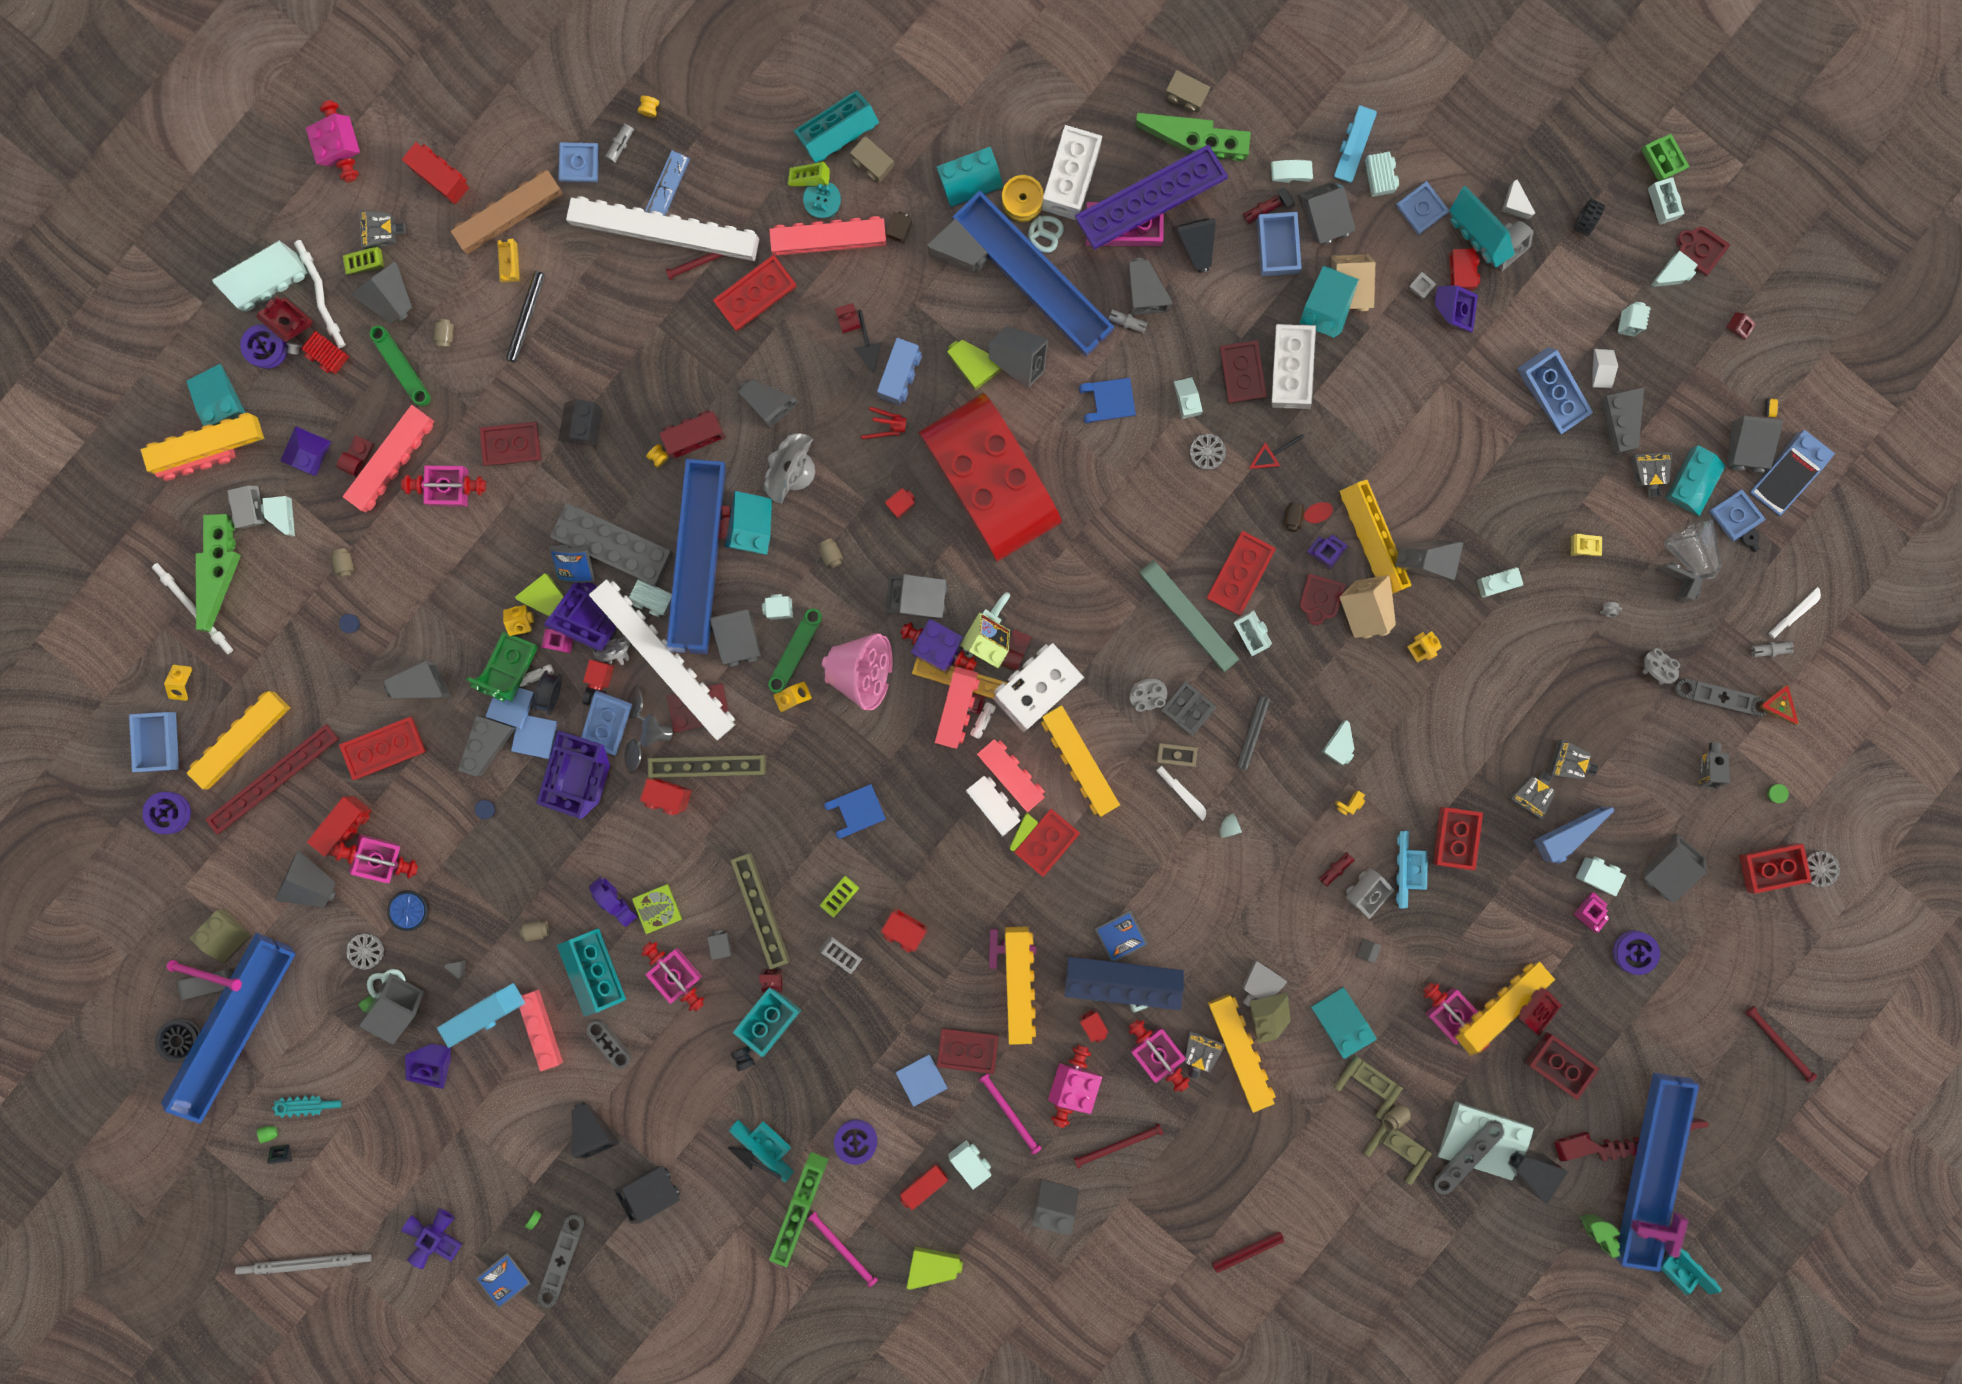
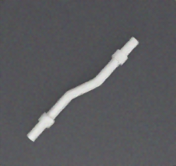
(306, 260)
(168, 580)

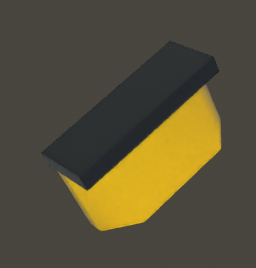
(1771, 407)

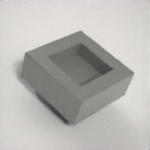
(1422, 285)

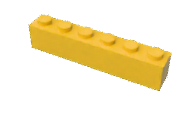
(202, 443)
(1374, 534)
(238, 739)
(1080, 760)
(1018, 985)
(1503, 1009)
(1241, 1053)

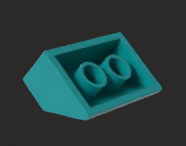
(968, 175)
(1696, 480)
(767, 1021)

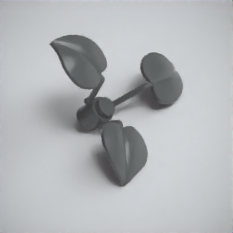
(650, 731)

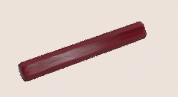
(1248, 1252)

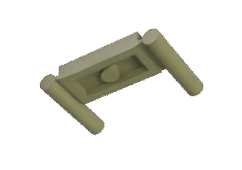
(1373, 1080)
(1404, 1146)

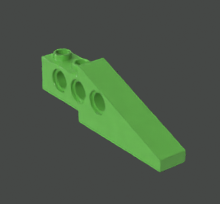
(1179, 129)
(210, 587)
(798, 1209)

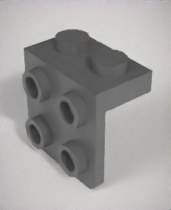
(1691, 582)

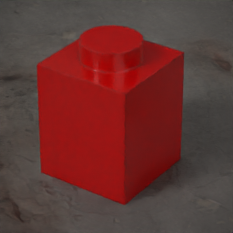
(900, 502)

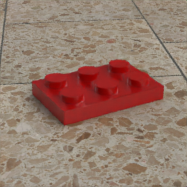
(1047, 842)

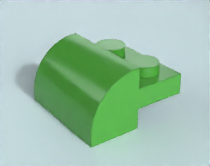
(1664, 157)
(1602, 1233)

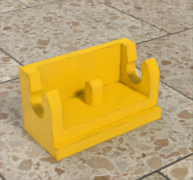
(508, 261)

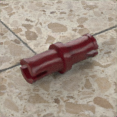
(1262, 208)
(1336, 869)

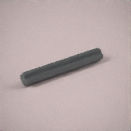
(1253, 732)

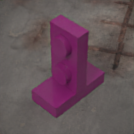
(999, 948)
(1671, 1235)

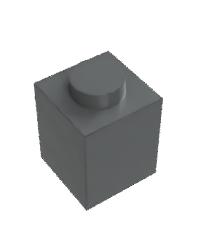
(719, 944)

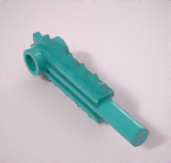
(303, 1106)

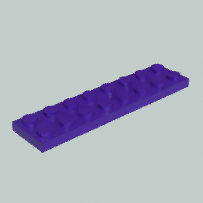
(1151, 197)

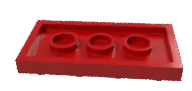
(755, 293)
(1241, 573)
(382, 748)

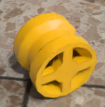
(648, 106)
(658, 455)

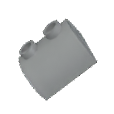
(1521, 239)
(1369, 892)

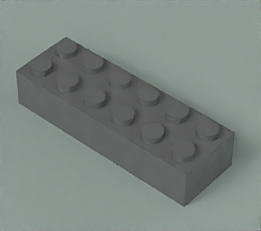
(612, 544)

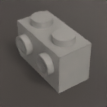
(246, 507)

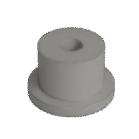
(293, 348)

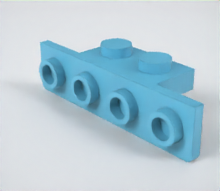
(1355, 144)
(1411, 869)

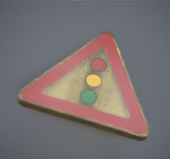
(1782, 705)

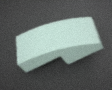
(1291, 170)

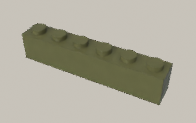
(707, 766)
(760, 911)

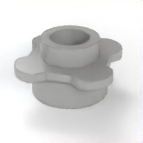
(1611, 609)

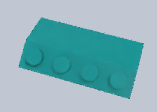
(836, 126)
(1481, 228)
(591, 972)

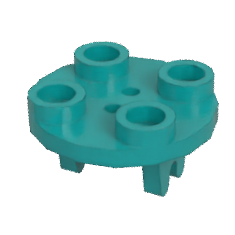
(819, 208)

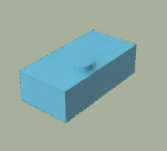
(481, 1015)

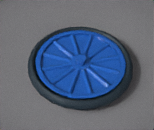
(407, 910)

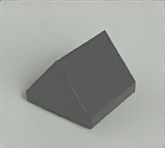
(1368, 950)
(456, 968)

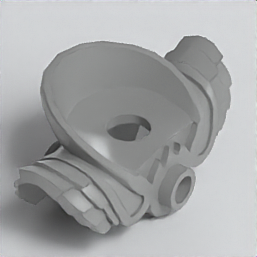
(799, 473)

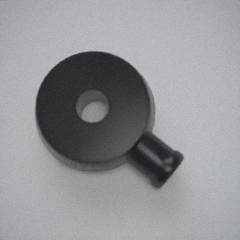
(1754, 539)

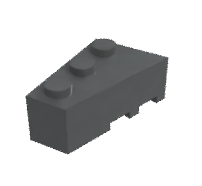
(1623, 419)
(483, 745)

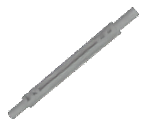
(303, 1264)

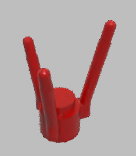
(896, 423)

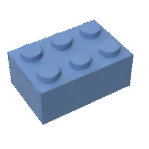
(1278, 244)
(899, 372)
(154, 742)

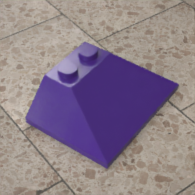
(582, 618)
(574, 775)

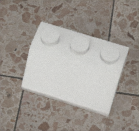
(994, 804)

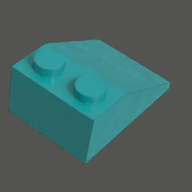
(1329, 301)
(214, 396)
(749, 523)
(1343, 1023)

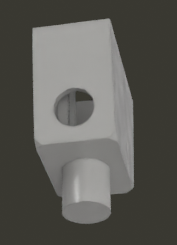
(1261, 983)

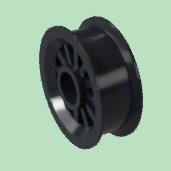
(547, 692)
(180, 1050)

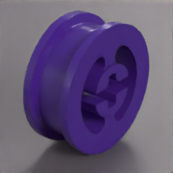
(253, 348)
(155, 807)
(1649, 956)
(871, 1141)

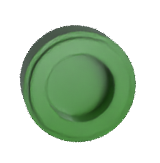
(1777, 793)
(533, 1220)

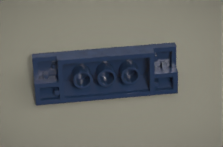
(1124, 983)

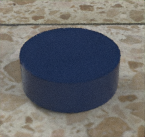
(349, 623)
(485, 809)

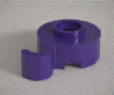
(607, 899)

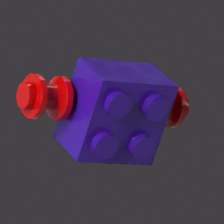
(938, 646)

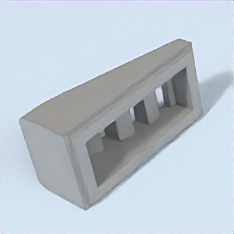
(826, 945)

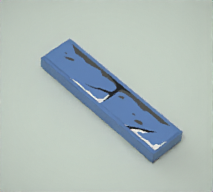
(668, 183)

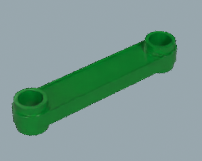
(400, 366)
(795, 650)

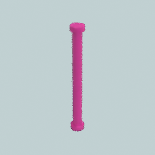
(234, 984)
(1010, 1114)
(842, 1249)

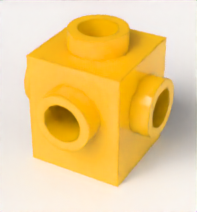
(518, 620)
(1424, 646)

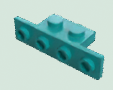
(765, 1146)
(1687, 1274)

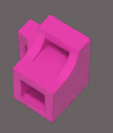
(556, 641)
(1593, 912)

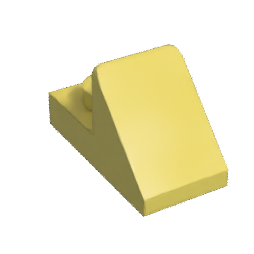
(1586, 545)

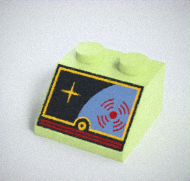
(987, 640)

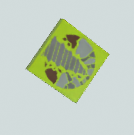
(657, 909)

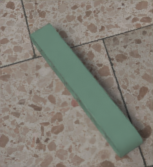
(1188, 616)

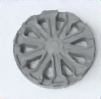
(1207, 451)
(1821, 868)
(365, 951)

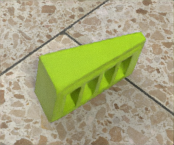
(820, 171)
(378, 264)
(1026, 826)
(827, 908)

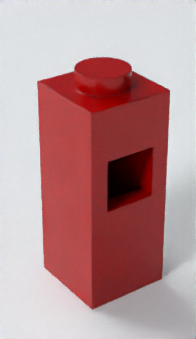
(923, 1187)

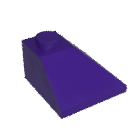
(1457, 306)
(305, 451)
(428, 1065)

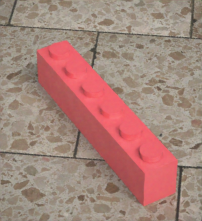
(828, 236)
(388, 459)

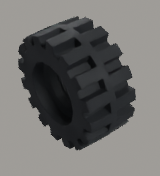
(1589, 217)

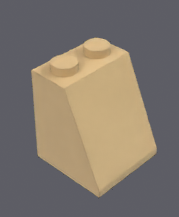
(1363, 268)
(1369, 607)

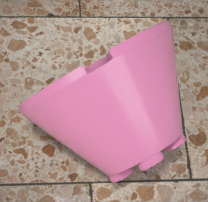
(860, 669)

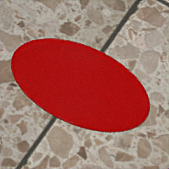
(1318, 512)

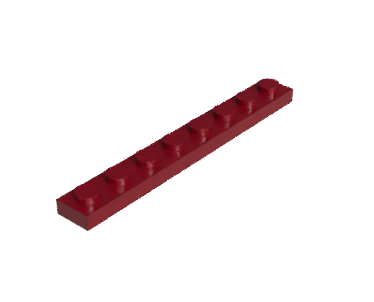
(272, 779)

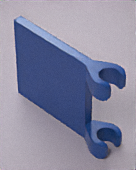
(1111, 398)
(858, 809)

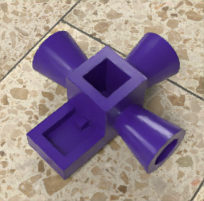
(431, 1239)

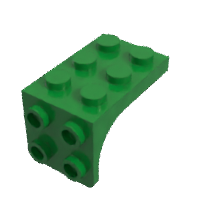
(505, 668)

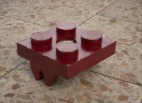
(284, 309)

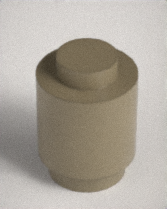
(443, 333)
(830, 553)
(342, 563)
(534, 930)
(1396, 1118)

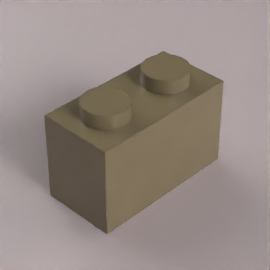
(1187, 92)
(871, 159)
(1176, 755)

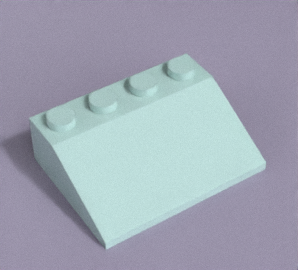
(261, 276)
(1467, 1121)

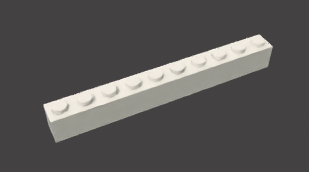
(663, 229)
(663, 661)

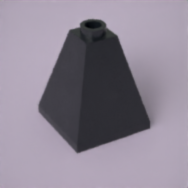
(1197, 242)
(589, 1133)
(1537, 1173)

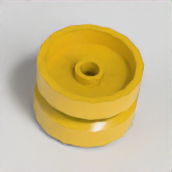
(1014, 190)

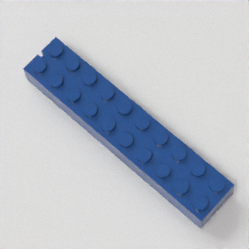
(1034, 274)
(696, 556)
(227, 1029)
(1657, 1167)

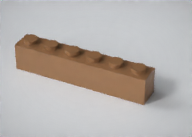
(506, 212)

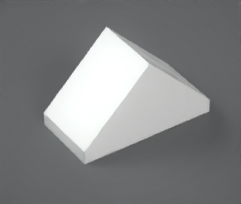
(1517, 202)
(1604, 368)

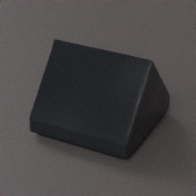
(279, 1154)

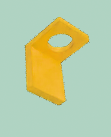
(176, 681)
(790, 697)

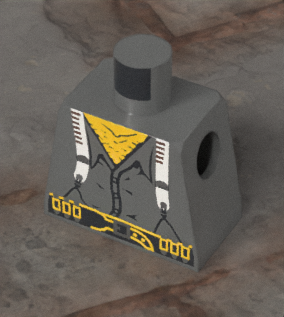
(379, 229)
(1651, 471)
(1571, 761)
(1714, 768)
(1534, 795)
(1201, 1053)

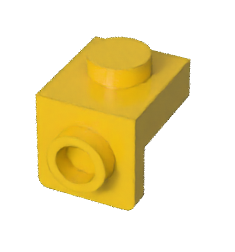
(1354, 803)

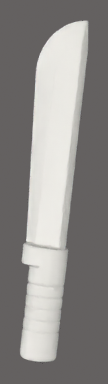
(1806, 604)
(1189, 799)

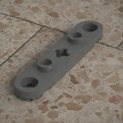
(1709, 694)
(1478, 1147)
(557, 1273)

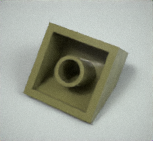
(220, 936)
(1269, 1017)

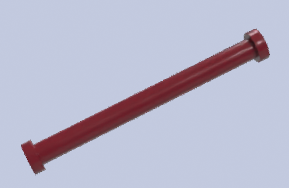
(692, 264)
(1752, 1011)
(1118, 1145)

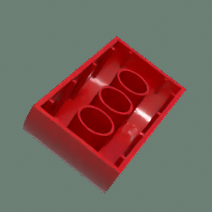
(991, 476)

